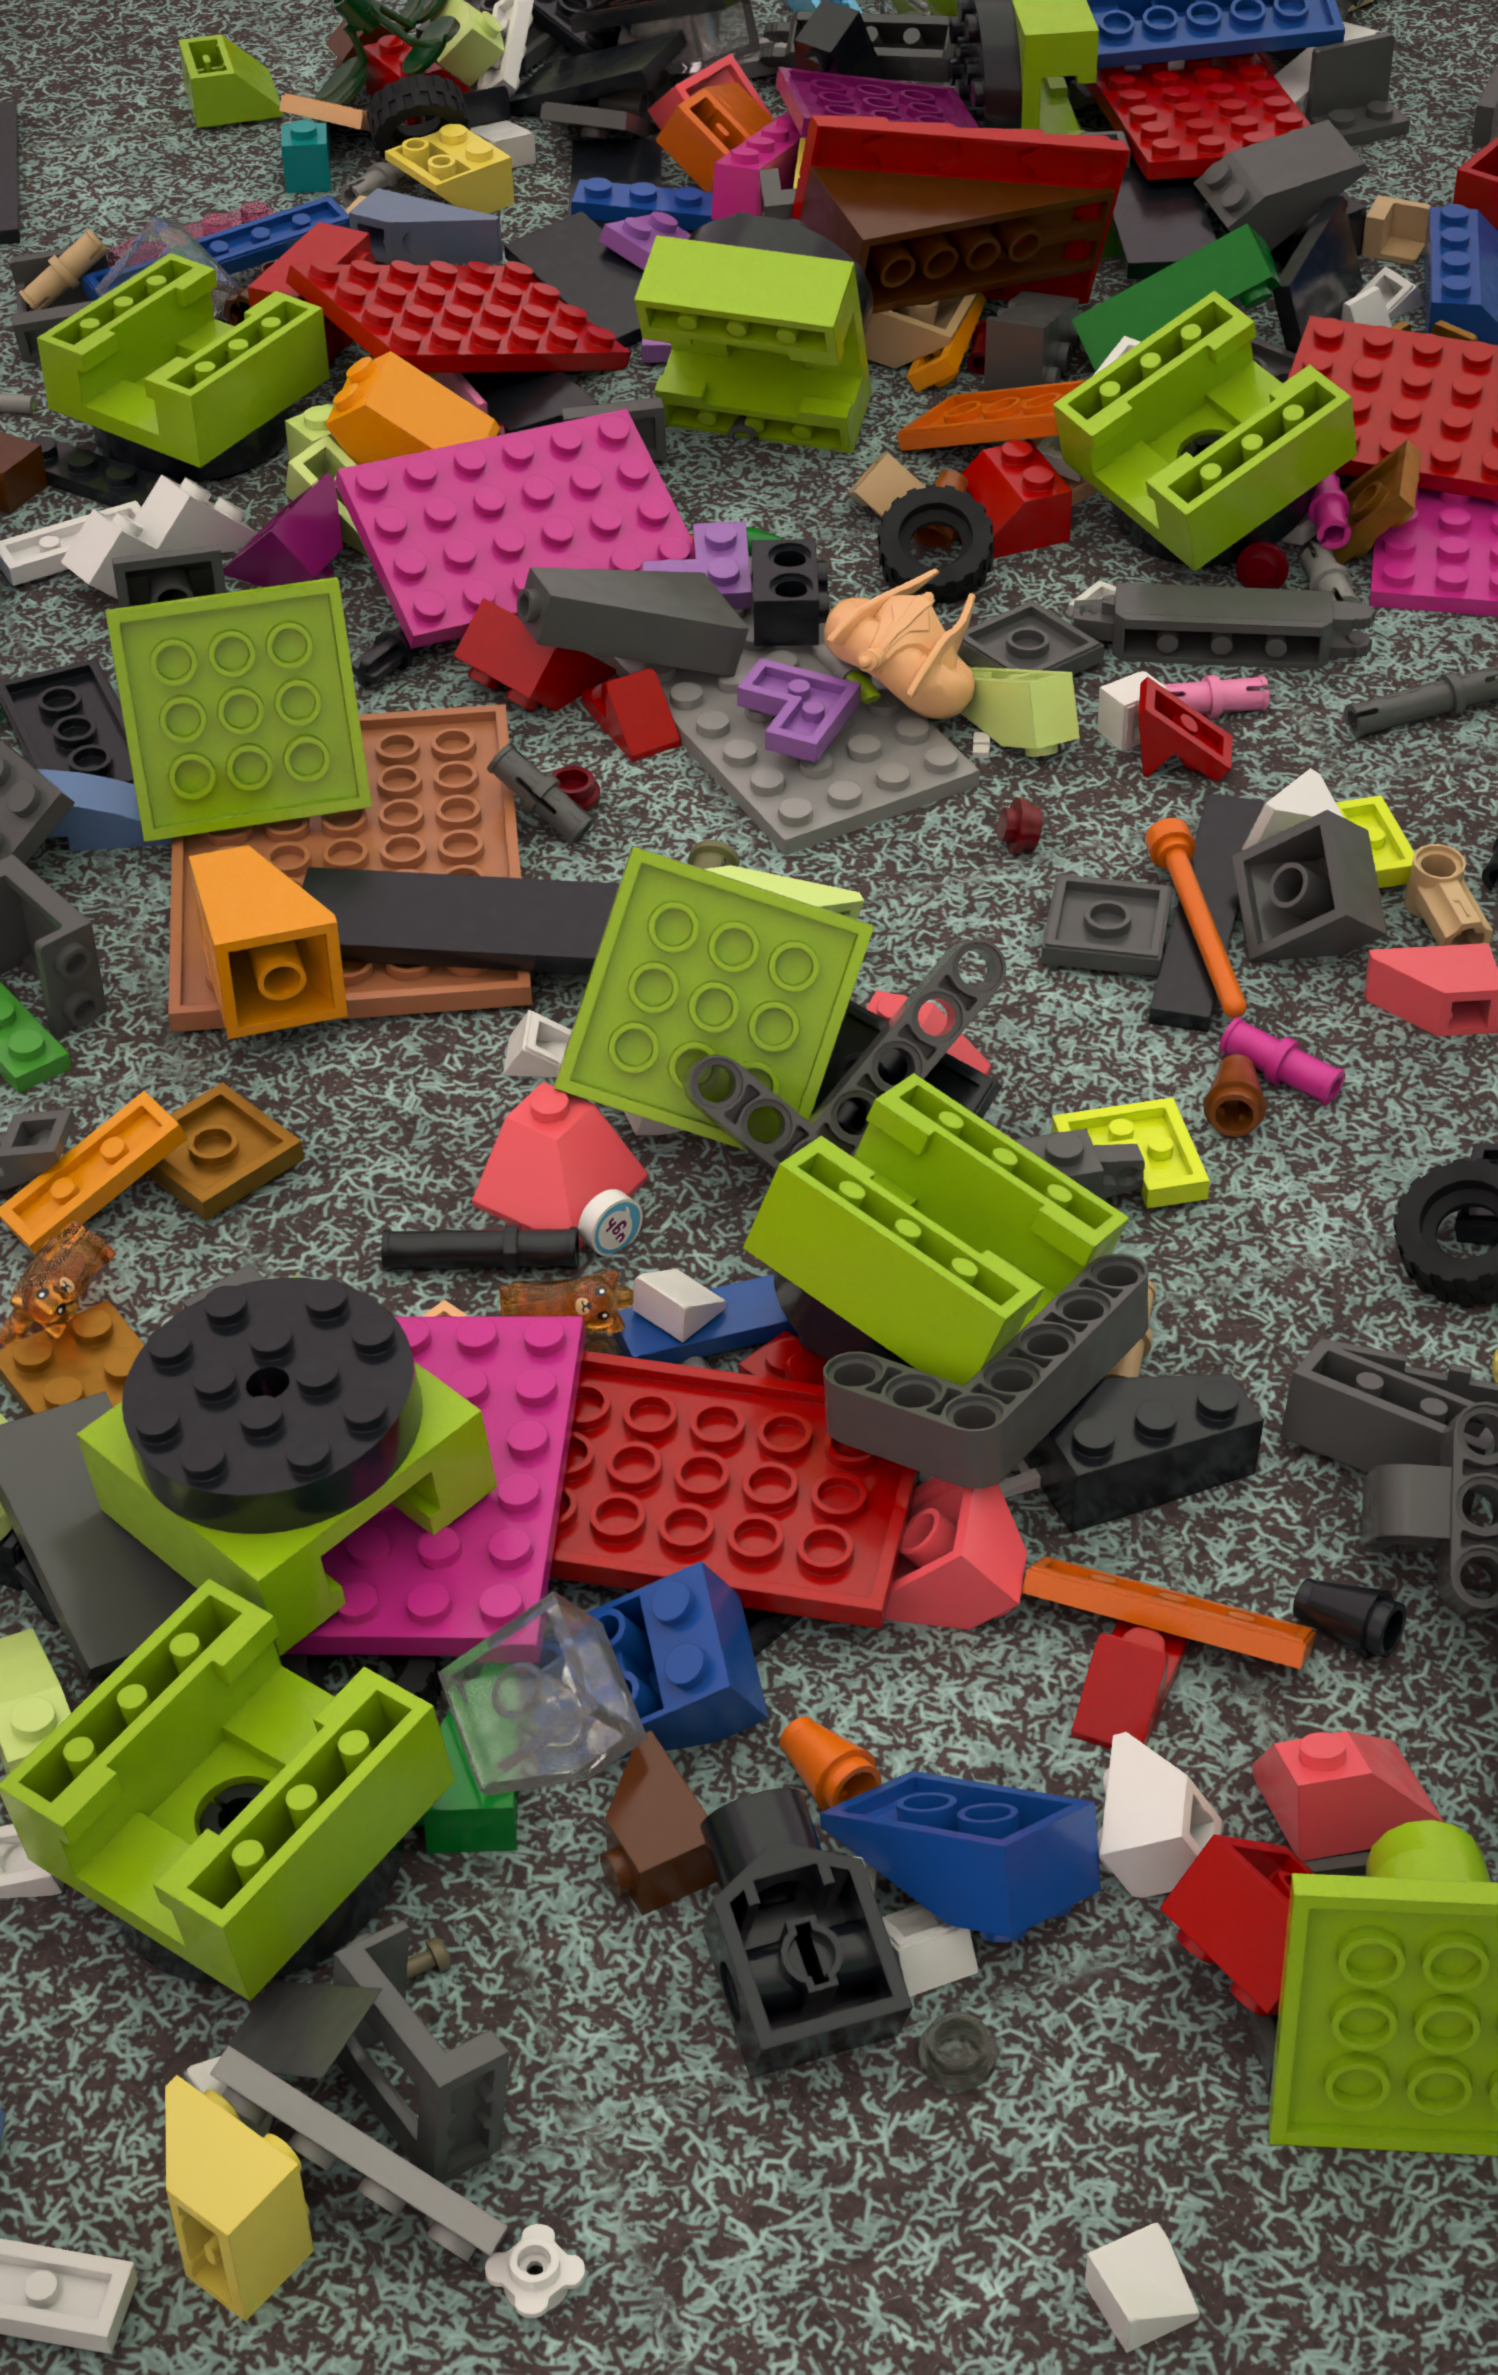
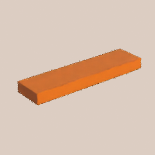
(1170, 1611)

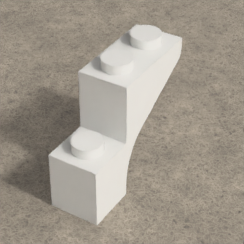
(168, 521)

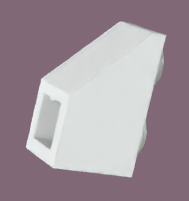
(1151, 1819)

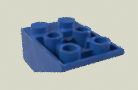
(686, 1658)

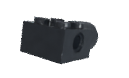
(796, 1937)

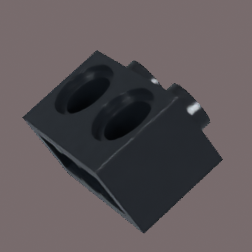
(788, 592)

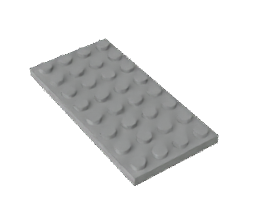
(871, 771)

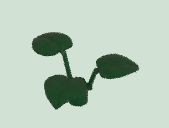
(366, 17)

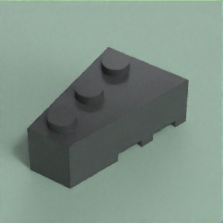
(1030, 341)
(1377, 1411)

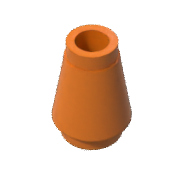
(828, 1762)

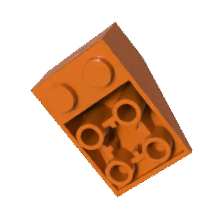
(709, 127)

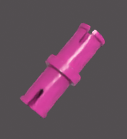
(1329, 513)
(1283, 1061)

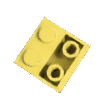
(458, 168)
(232, 2200)

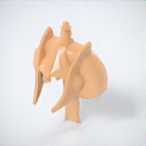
(906, 647)

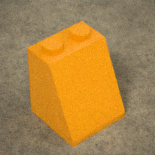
(400, 411)
(265, 944)

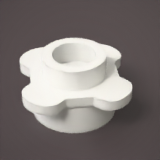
(541, 2292)

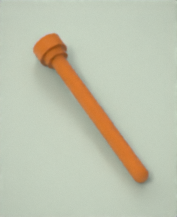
(1172, 849)

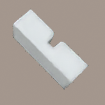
(981, 745)

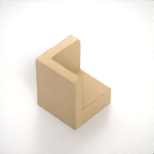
(1395, 230)
(883, 484)

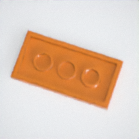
(987, 417)

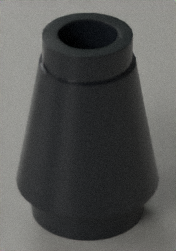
(1352, 1615)

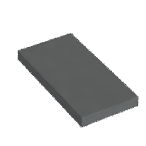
(93, 1572)

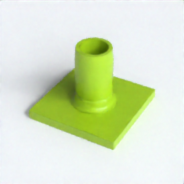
(239, 708)
(706, 971)
(1391, 2002)

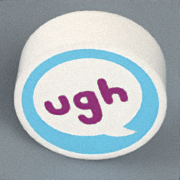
(610, 1222)

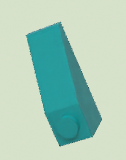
(306, 156)

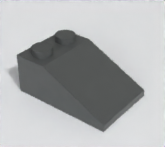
(1281, 180)

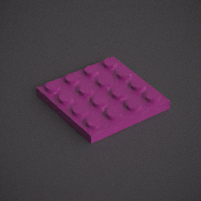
(848, 95)

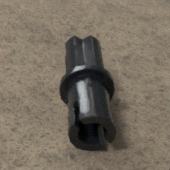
(389, 653)

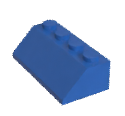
(1461, 271)

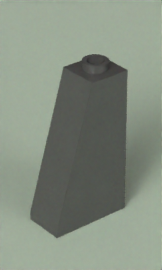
(634, 616)

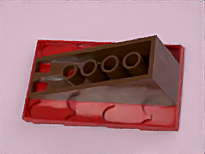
(960, 208)

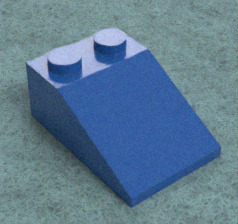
(975, 1849)

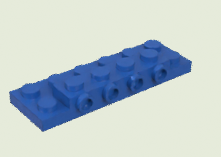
(1195, 29)

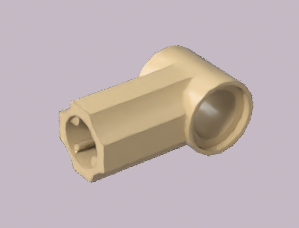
(1443, 898)

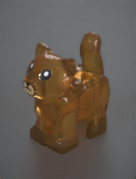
(54, 1282)
(593, 1297)

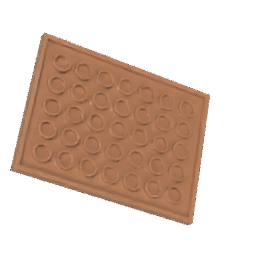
(428, 814)

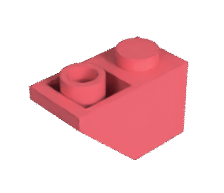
(1437, 987)

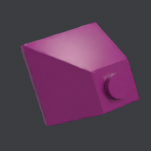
(294, 542)

